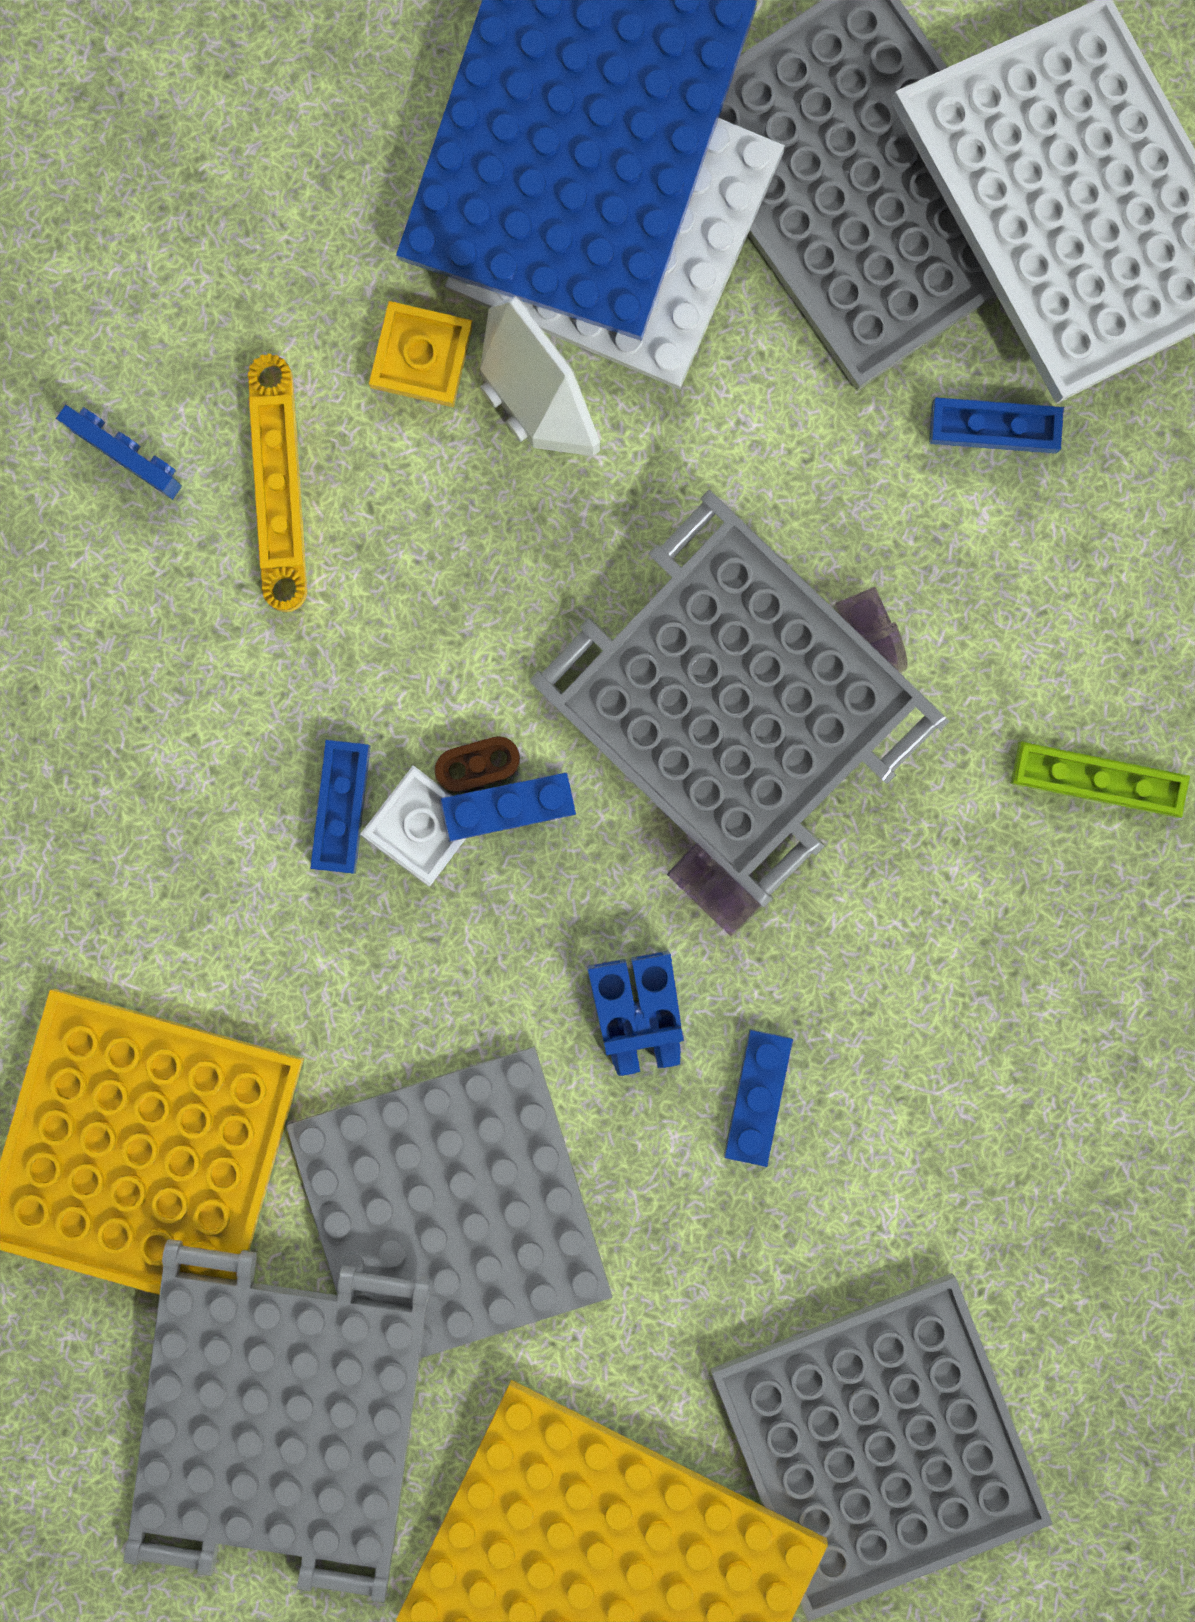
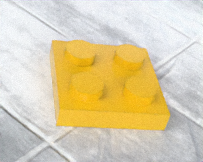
(421, 354)

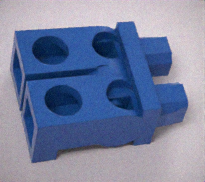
(642, 1023)

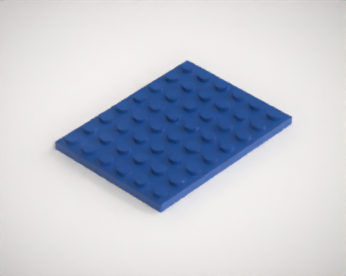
(575, 150)

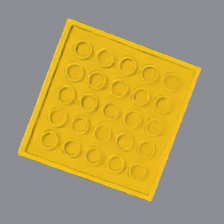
(138, 1140)

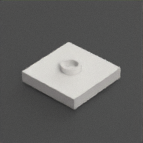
(412, 827)

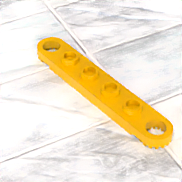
(277, 482)

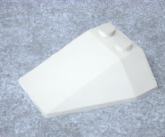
(534, 383)

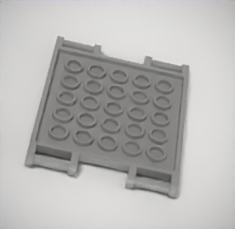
(738, 699)
(277, 1419)

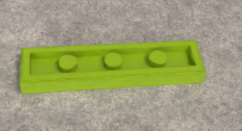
(1100, 779)

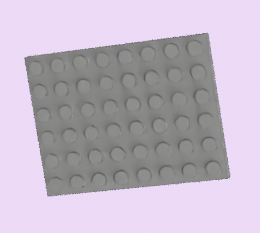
(851, 204)

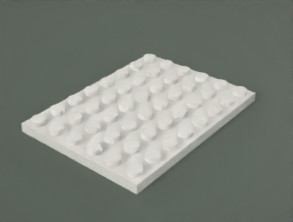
(1068, 191)

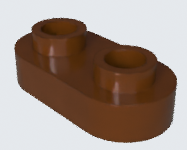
(478, 765)

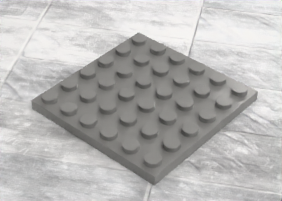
(457, 1188)
(884, 1443)

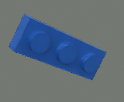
(996, 425)
(120, 449)
(340, 806)
(507, 807)
(758, 1098)

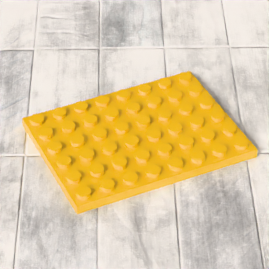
(602, 1530)

